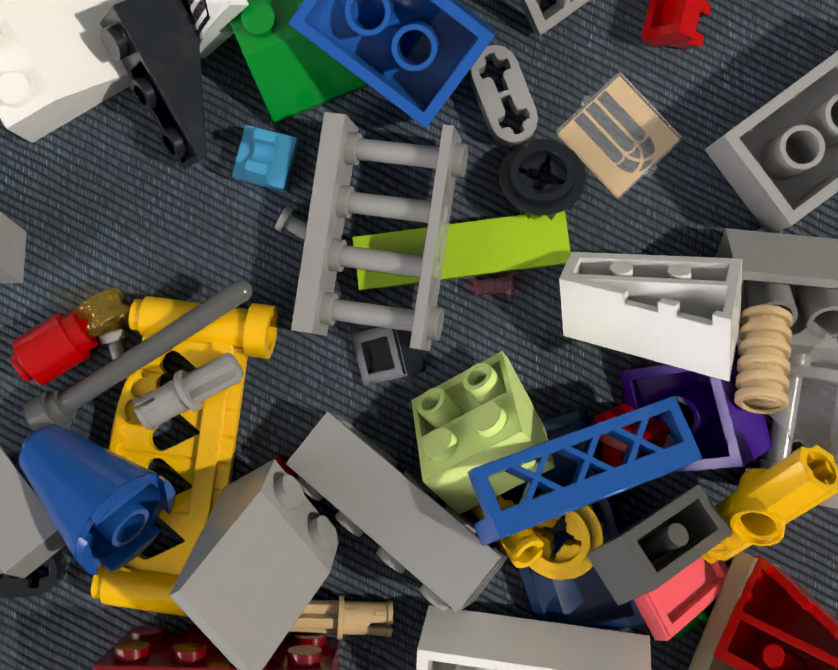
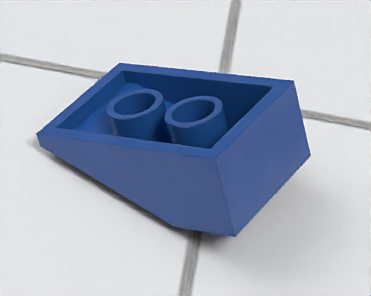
(399, 47)

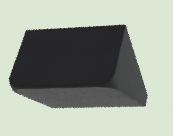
(386, 355)

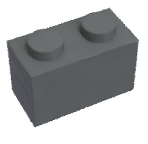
(659, 545)

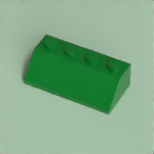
(285, 64)

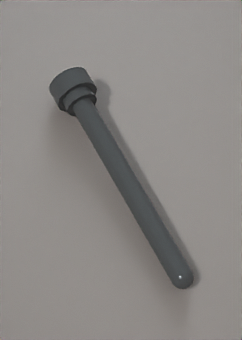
(61, 407)

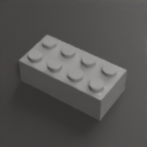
(786, 151)

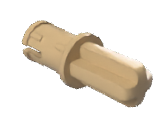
(346, 618)

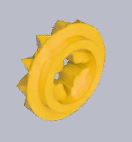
(571, 557)

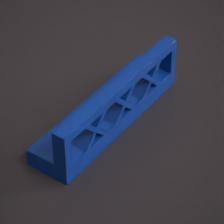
(582, 491)

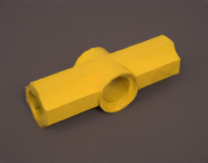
(773, 498)

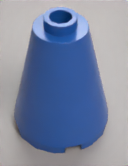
(95, 496)

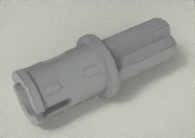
(187, 391)

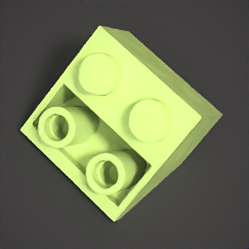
(472, 423)

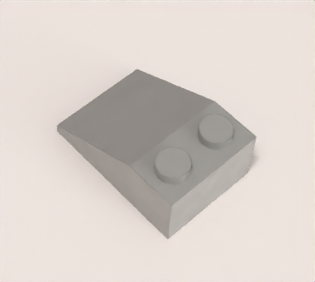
(256, 565)

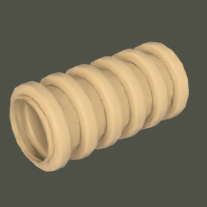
(763, 359)

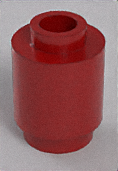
(52, 348)

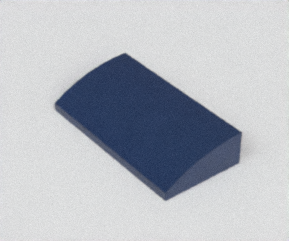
(586, 598)

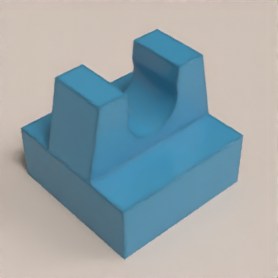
(265, 158)

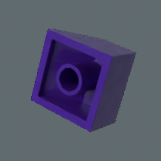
(720, 428)

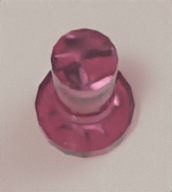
(495, 286)

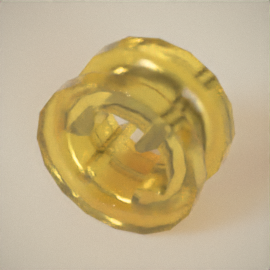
(104, 312)

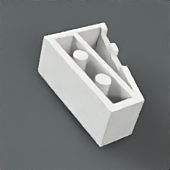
(656, 307)

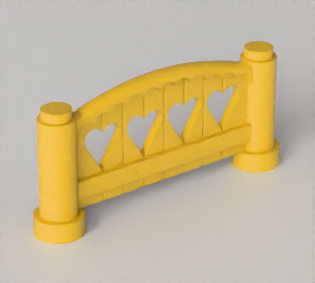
(200, 460)

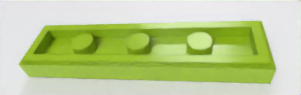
(476, 248)

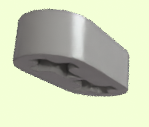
(514, 92)

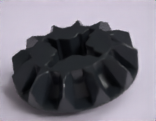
(526, 162)

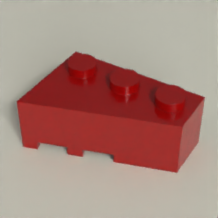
(778, 626)

